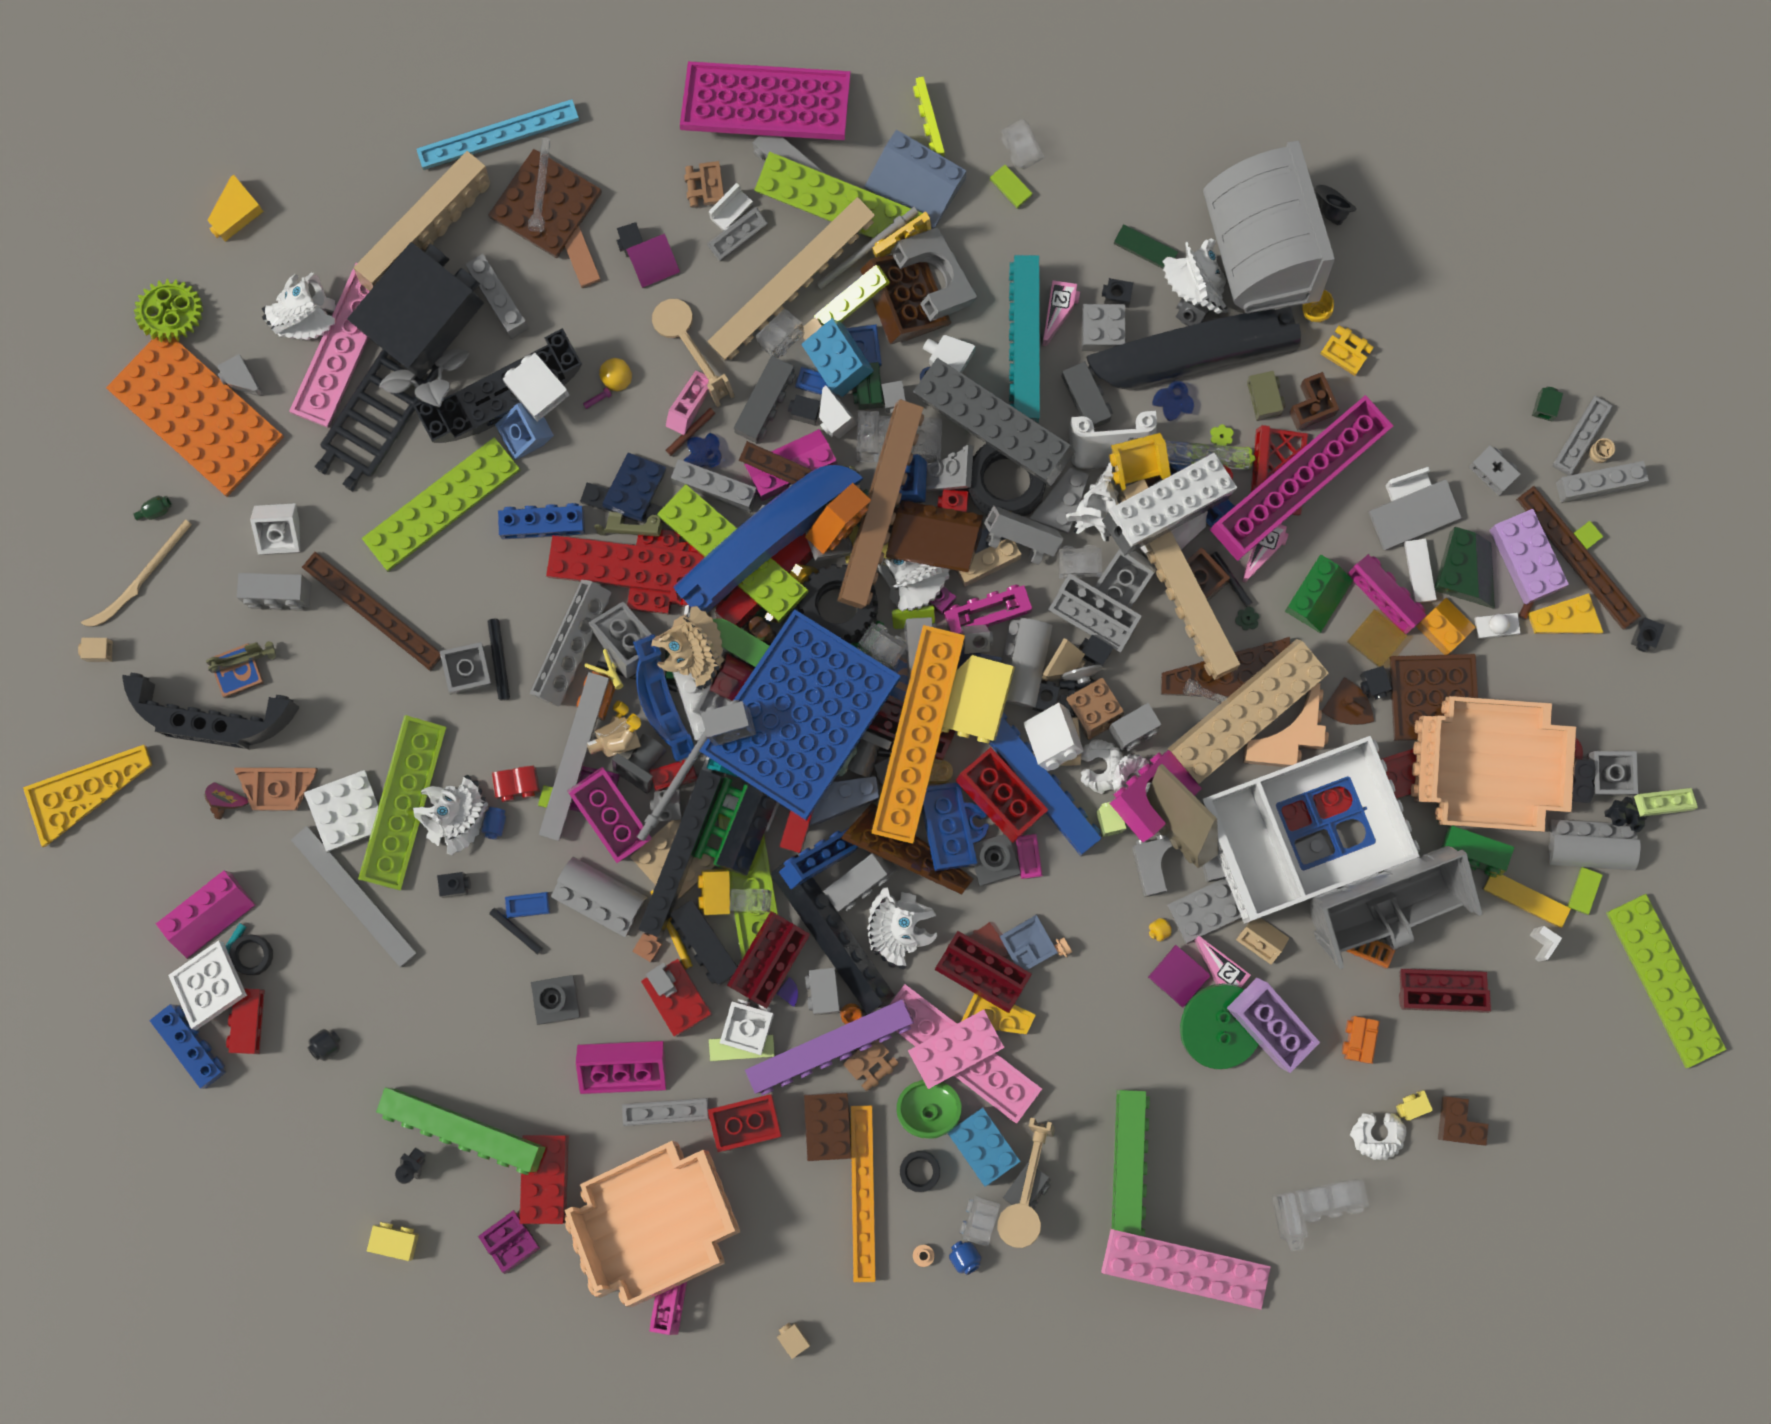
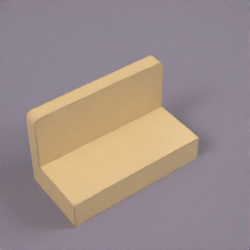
(1263, 939)

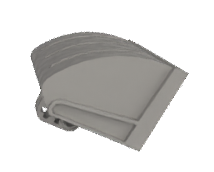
(1270, 230)
(1393, 902)

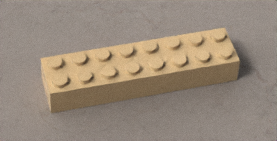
(427, 218)
(1248, 710)

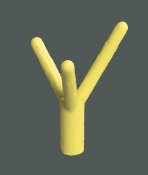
(611, 672)

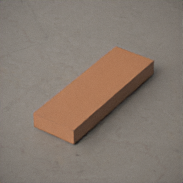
(581, 259)

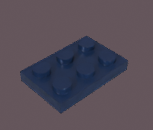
(634, 486)

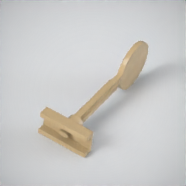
(672, 320)
(1019, 1223)

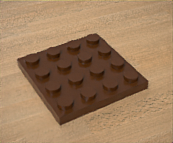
(564, 204)
(1422, 685)

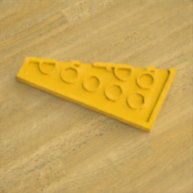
(70, 796)

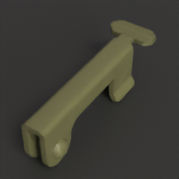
(616, 525)
(252, 652)

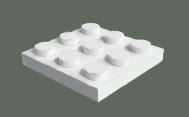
(343, 810)
(207, 985)

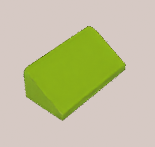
(899, 617)

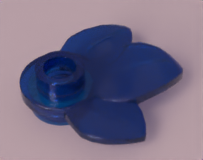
(1172, 403)
(701, 449)

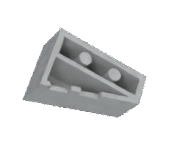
(859, 882)

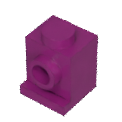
(941, 604)

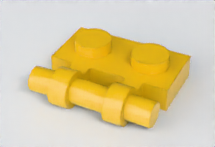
(1343, 354)

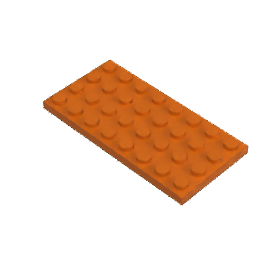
(195, 413)

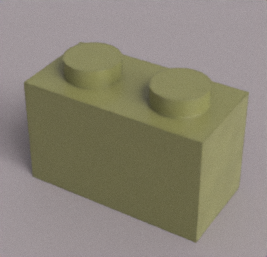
(1265, 395)

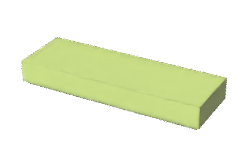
(1665, 802)
(723, 1052)

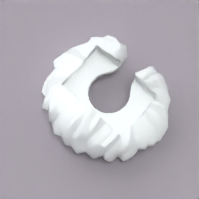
(1112, 756)
(1128, 765)
(1379, 1149)

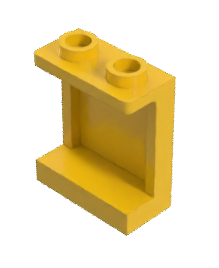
(1139, 460)

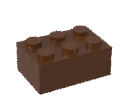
(827, 1126)

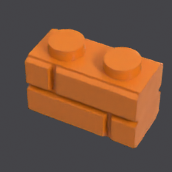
(1361, 1039)

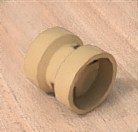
(1602, 446)

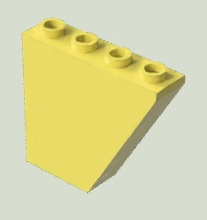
(978, 698)

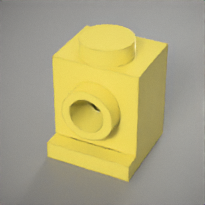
(1414, 1106)

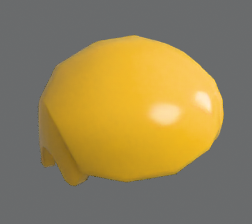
(1319, 310)
(615, 374)

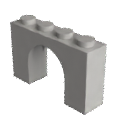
(933, 249)
(1148, 864)

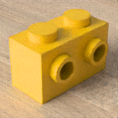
(714, 891)

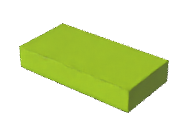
(1011, 186)
(1584, 891)

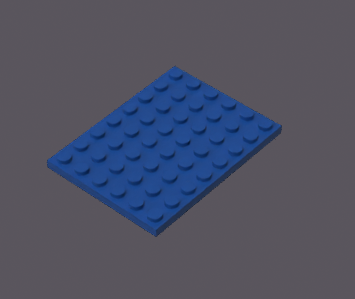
(808, 710)

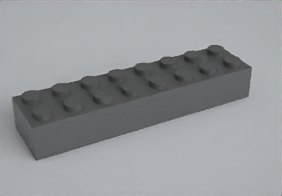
(994, 421)

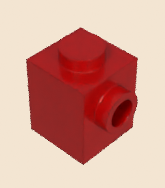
(953, 500)

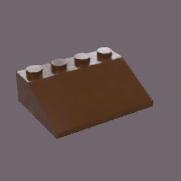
(901, 299)
(935, 536)

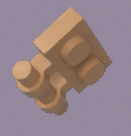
(711, 183)
(863, 1061)

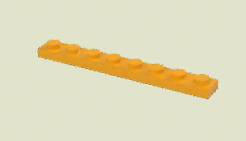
(862, 1194)

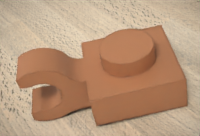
(647, 947)

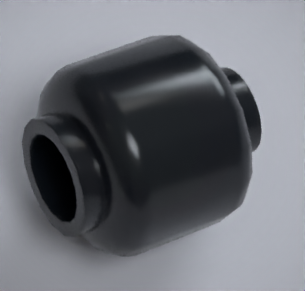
(324, 1044)

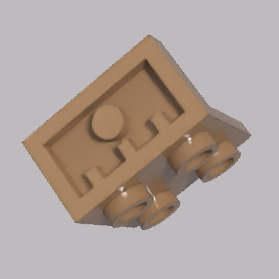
(1095, 708)

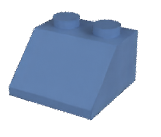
(522, 432)

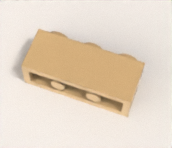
(990, 561)

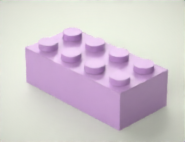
(1529, 557)
(1273, 1025)

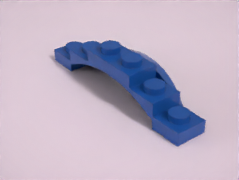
(658, 701)

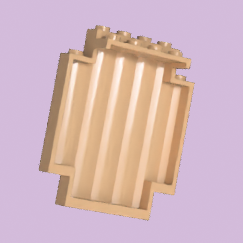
(1494, 764)
(651, 1224)

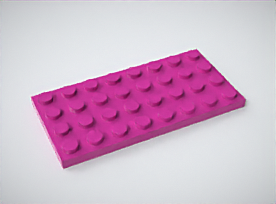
(765, 100)

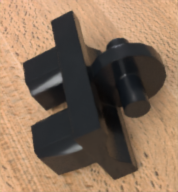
(1625, 812)
(410, 1166)

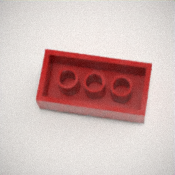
(1001, 795)
(545, 1191)

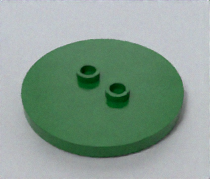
(1212, 1032)

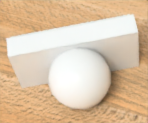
(1497, 625)

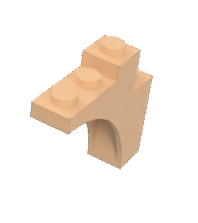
(1282, 748)

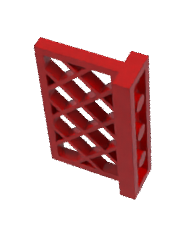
(1262, 453)

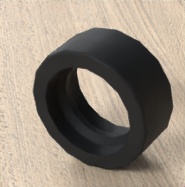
(238, 944)
(920, 1187)

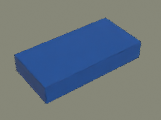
(810, 381)
(527, 905)

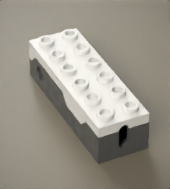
(1169, 503)

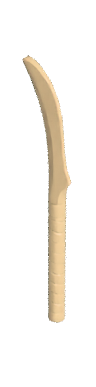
(134, 588)

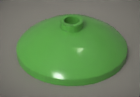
(918, 1101)

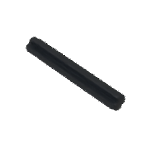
(498, 659)

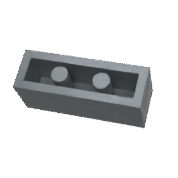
(1086, 394)

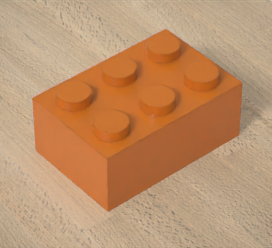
(838, 519)

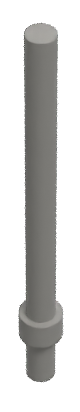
(898, 223)
(652, 820)

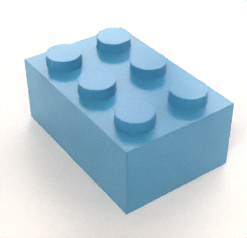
(837, 357)
(983, 1147)

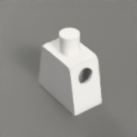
(951, 351)

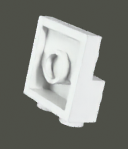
(747, 1027)

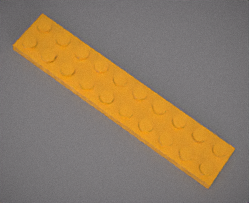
(918, 734)

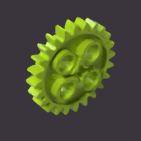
(168, 310)

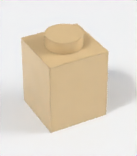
(95, 649)
(793, 1339)

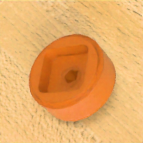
(850, 1013)

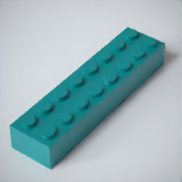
(1025, 335)

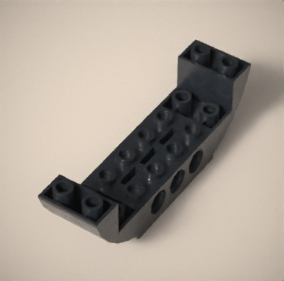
(489, 399)
(239, 732)

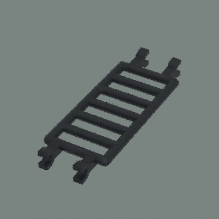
(360, 468)

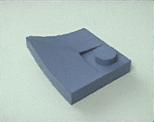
(1028, 943)

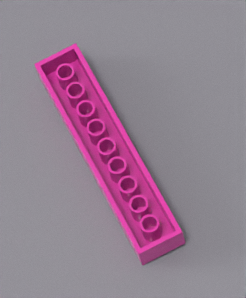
(1301, 478)

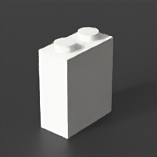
(535, 386)
(1053, 737)

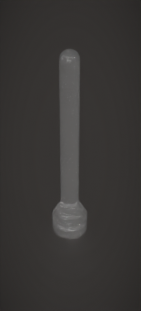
(536, 221)
(1193, 688)

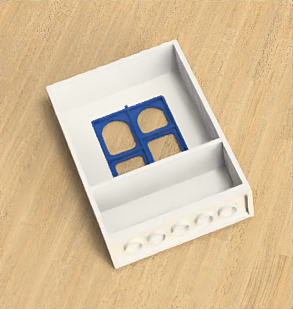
(1260, 849)

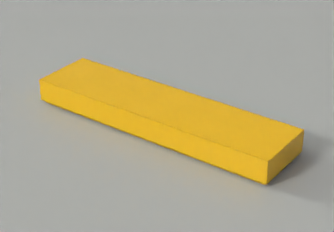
(1527, 899)

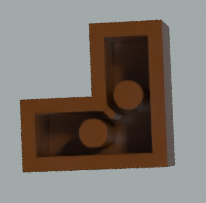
(1318, 405)
(1454, 1123)

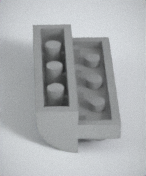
(1095, 612)
(1026, 651)
(1593, 845)
(598, 896)

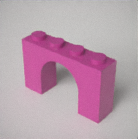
(1132, 801)

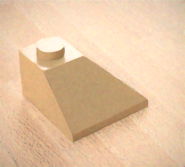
(1064, 660)

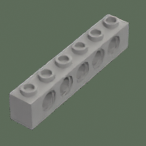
(561, 646)

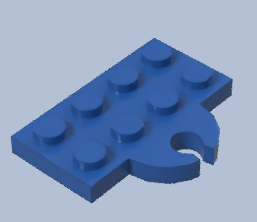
(951, 826)

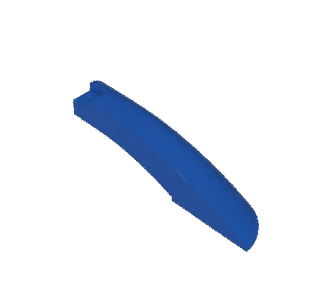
(763, 536)

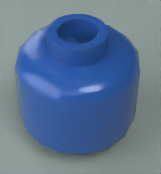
(965, 1257)

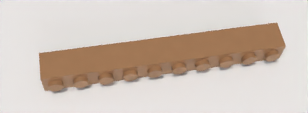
(884, 496)

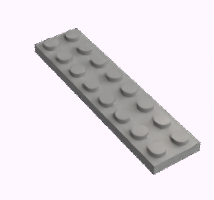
(1215, 905)

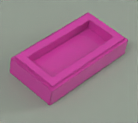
(1029, 856)

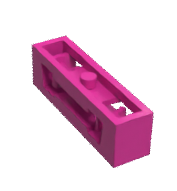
(993, 599)
(669, 1312)

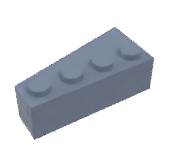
(845, 797)

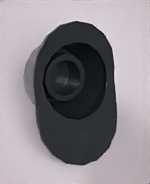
(1334, 205)

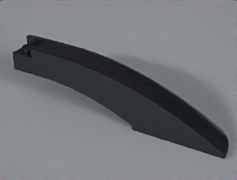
(1197, 348)

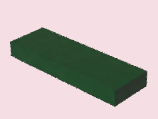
(1144, 246)

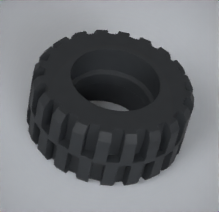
(832, 579)

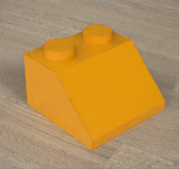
(1445, 626)

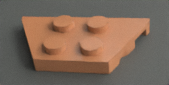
(275, 787)

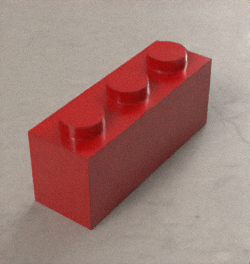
(246, 1023)

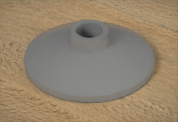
(1082, 674)

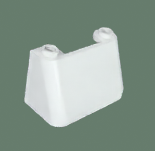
(1093, 447)

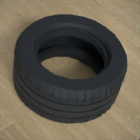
(986, 500)

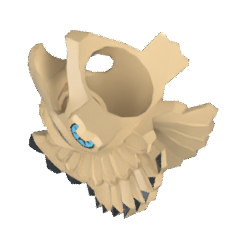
(693, 647)

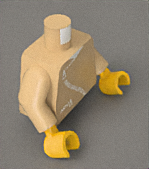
(618, 734)

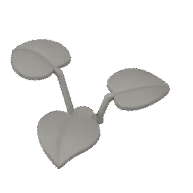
(433, 391)

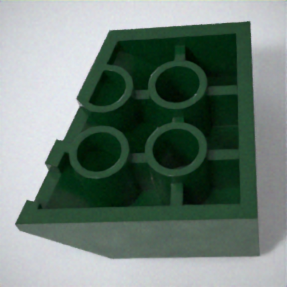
(1467, 568)

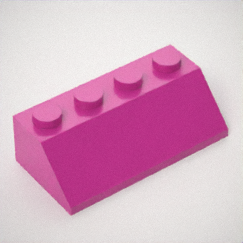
(807, 451)
(1387, 594)
(205, 914)
(621, 1067)

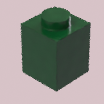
(1547, 404)

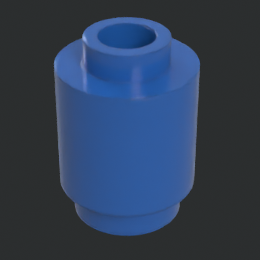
(493, 823)

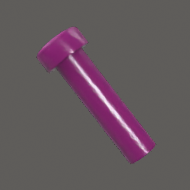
(606, 393)

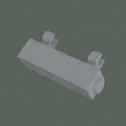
(1022, 531)

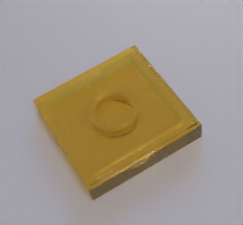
(1377, 638)

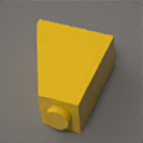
(233, 210)

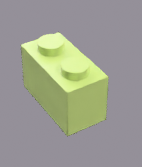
(1109, 820)

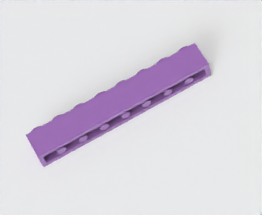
(830, 1046)

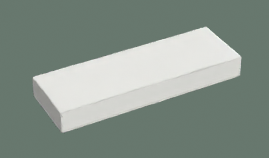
(1420, 571)

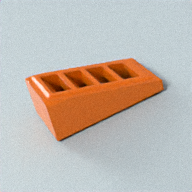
(1387, 959)

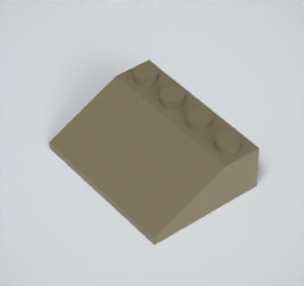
(1187, 820)

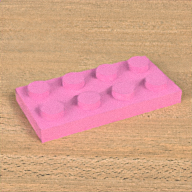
(956, 1049)

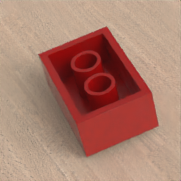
(684, 1007)
(744, 1123)

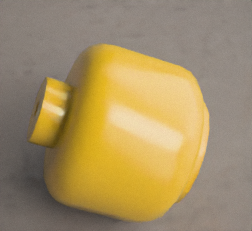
(1160, 929)

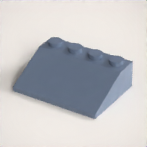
(916, 177)

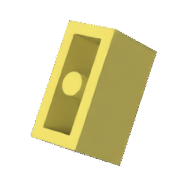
(392, 1241)

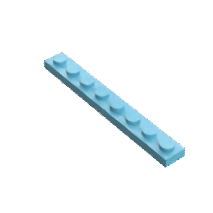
(498, 134)

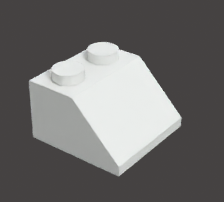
(835, 415)
(276, 528)

